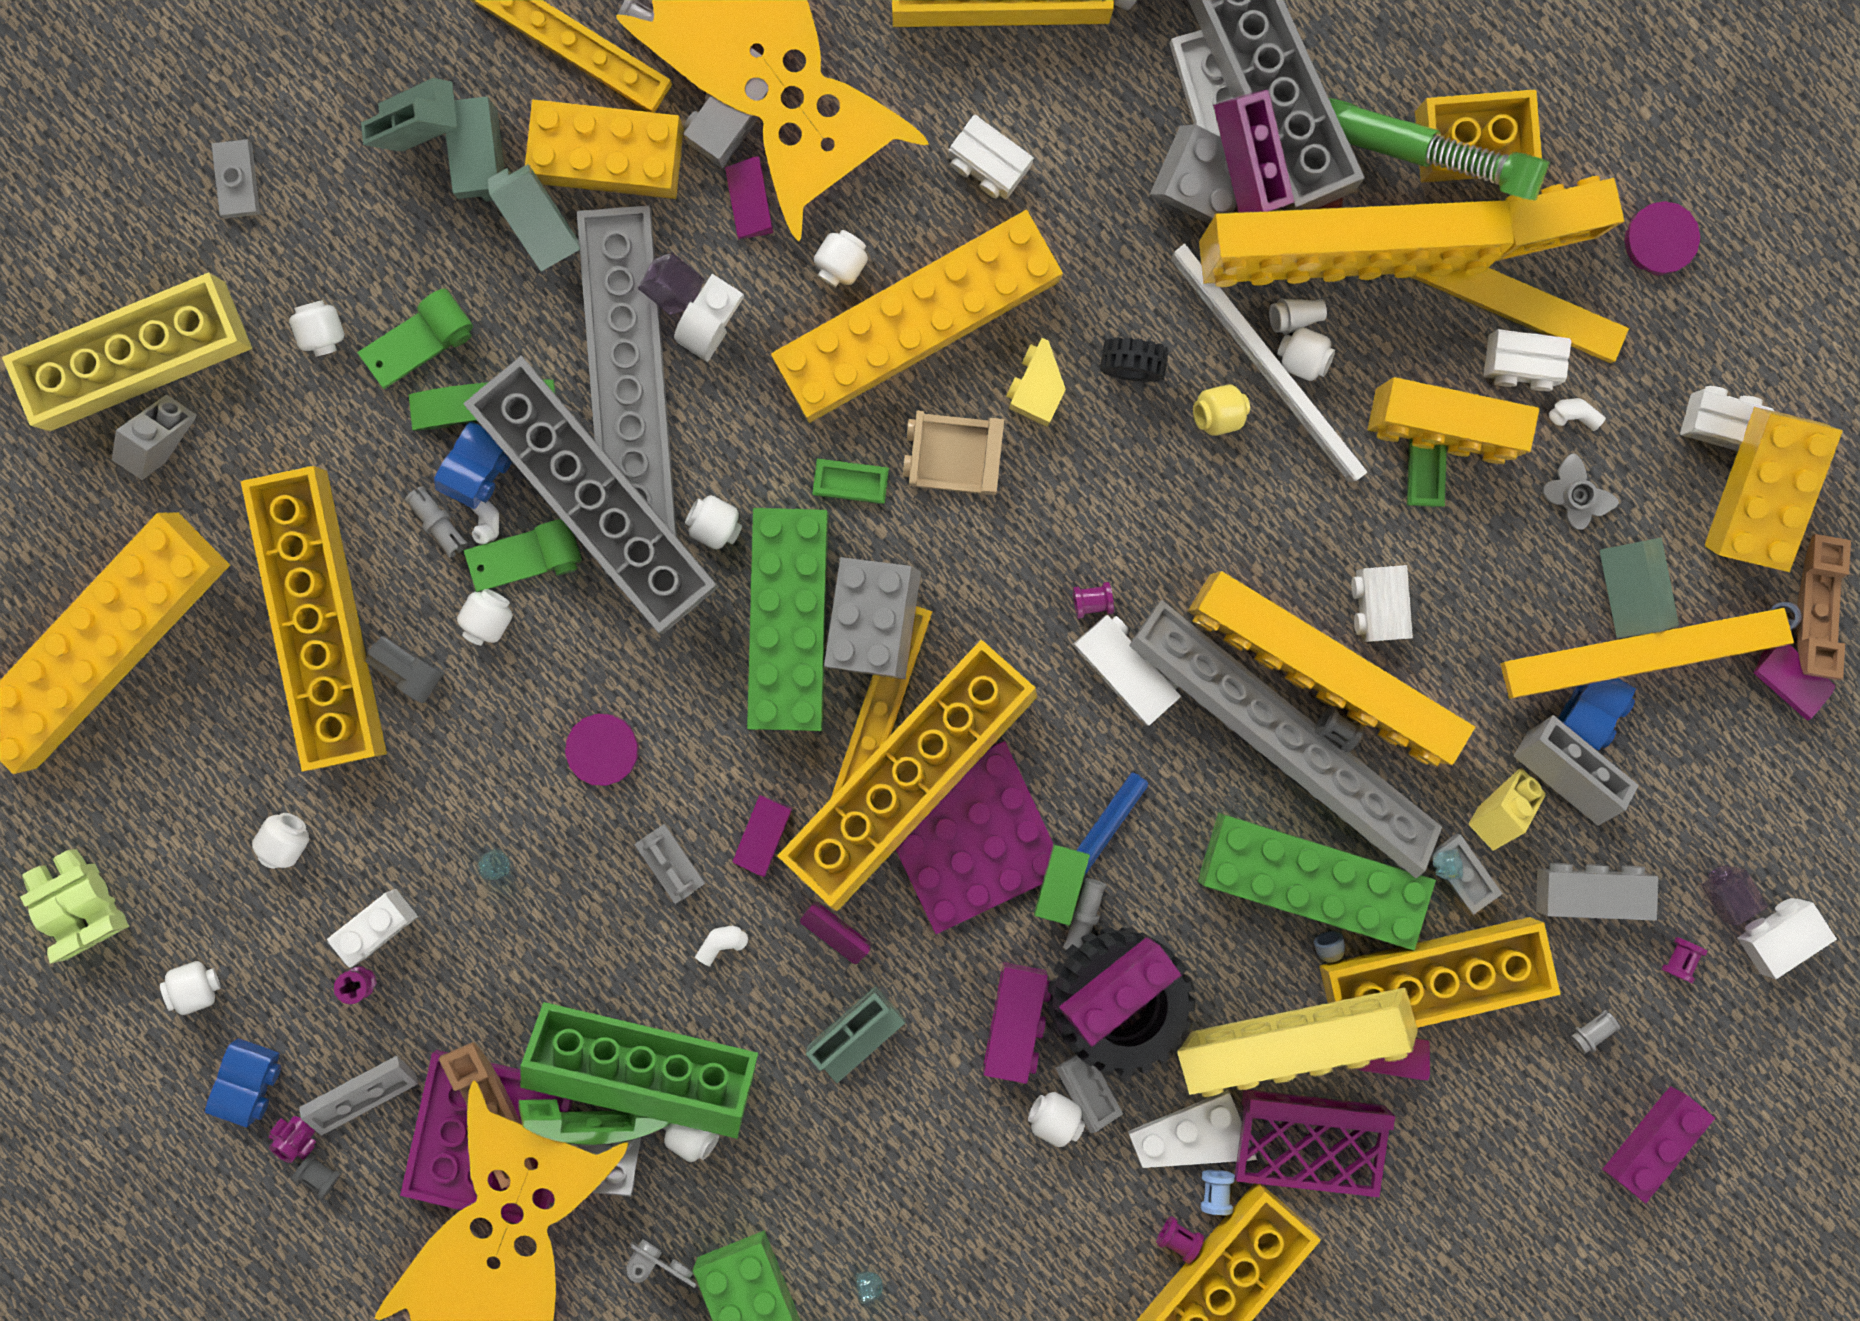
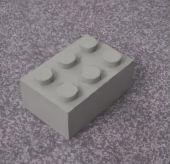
(872, 618)

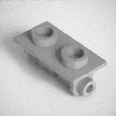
(669, 864)

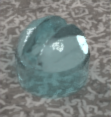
(489, 860)
(1449, 865)
(868, 1286)

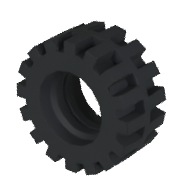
(1134, 359)

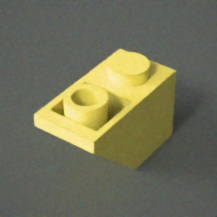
(1040, 387)
(1508, 810)

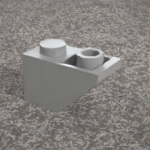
(151, 436)

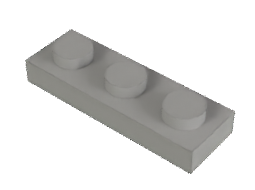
(358, 1095)

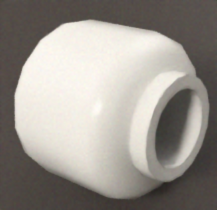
(840, 258)
(317, 328)
(1306, 354)
(713, 522)
(484, 617)
(280, 841)
(189, 988)
(1056, 1119)
(689, 1142)

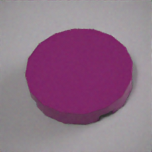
(1662, 238)
(602, 749)

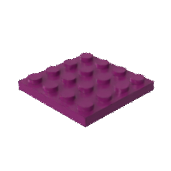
(977, 844)
(439, 1148)

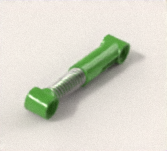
(1516, 174)

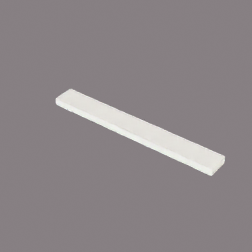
(1269, 366)

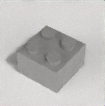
(1196, 175)

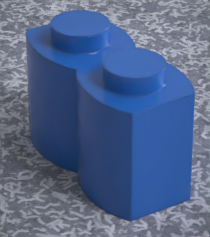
(472, 467)
(1595, 710)
(243, 1083)

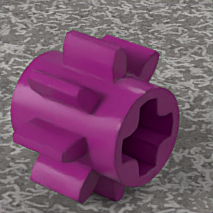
(291, 1139)

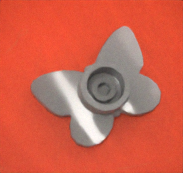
(1577, 494)

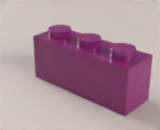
(1254, 152)
(1119, 991)
(1016, 1023)
(1658, 1144)

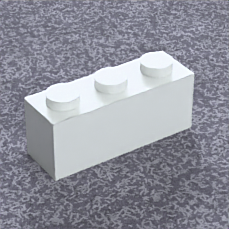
(1121, 667)

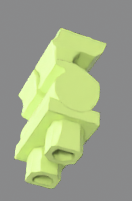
(63, 902)

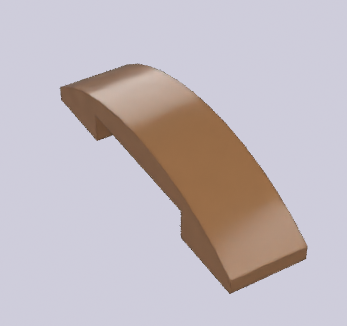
(1819, 604)
(471, 1064)

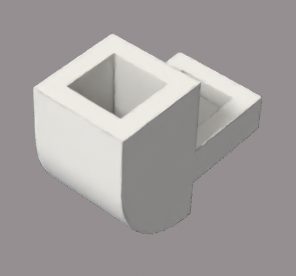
(705, 319)

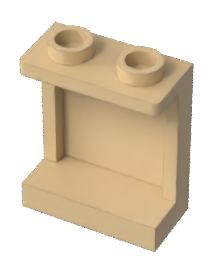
(954, 453)

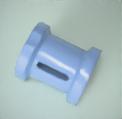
(1217, 1192)

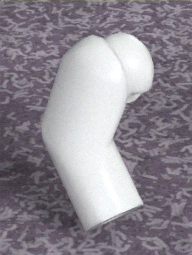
(721, 939)

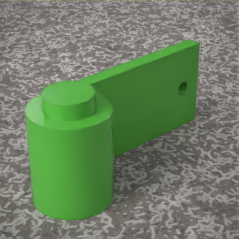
(418, 339)
(524, 555)

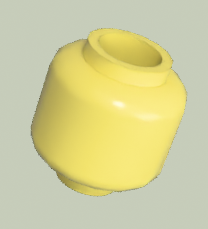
(1221, 410)

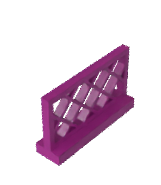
(1325, 1114)

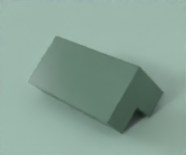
(412, 117)
(474, 148)
(533, 216)
(1639, 588)
(855, 1035)

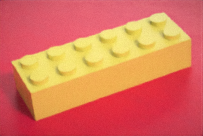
(127, 352)
(1299, 1042)

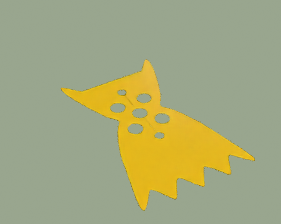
(712, 49)
(451, 1271)

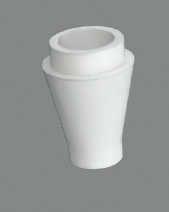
(1291, 314)

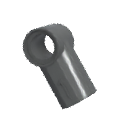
(410, 672)

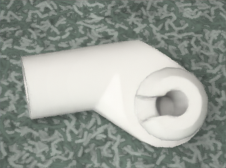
(1576, 409)
(488, 523)

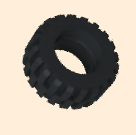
(1145, 1040)

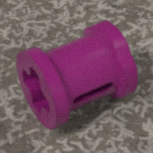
(1093, 600)
(1684, 960)
(352, 996)
(1180, 1240)

